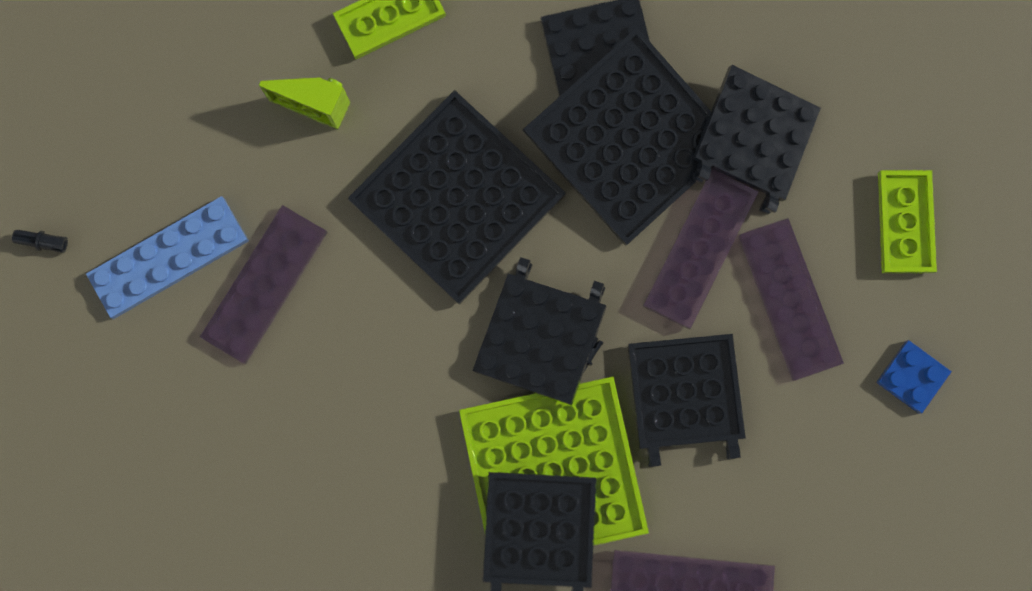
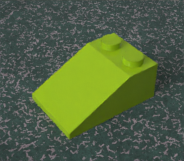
(311, 97)

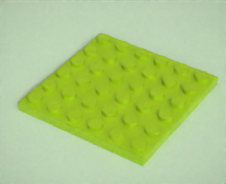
(561, 440)

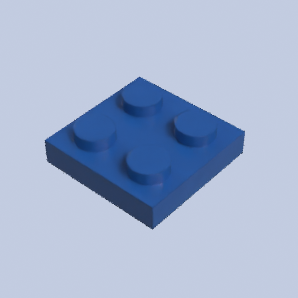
(913, 377)

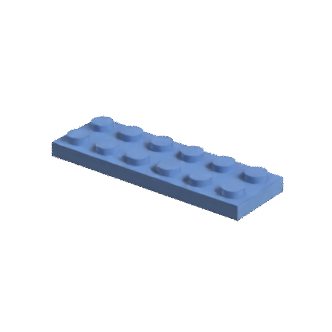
(167, 257)

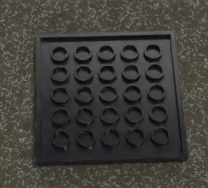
(625, 136)
(456, 197)

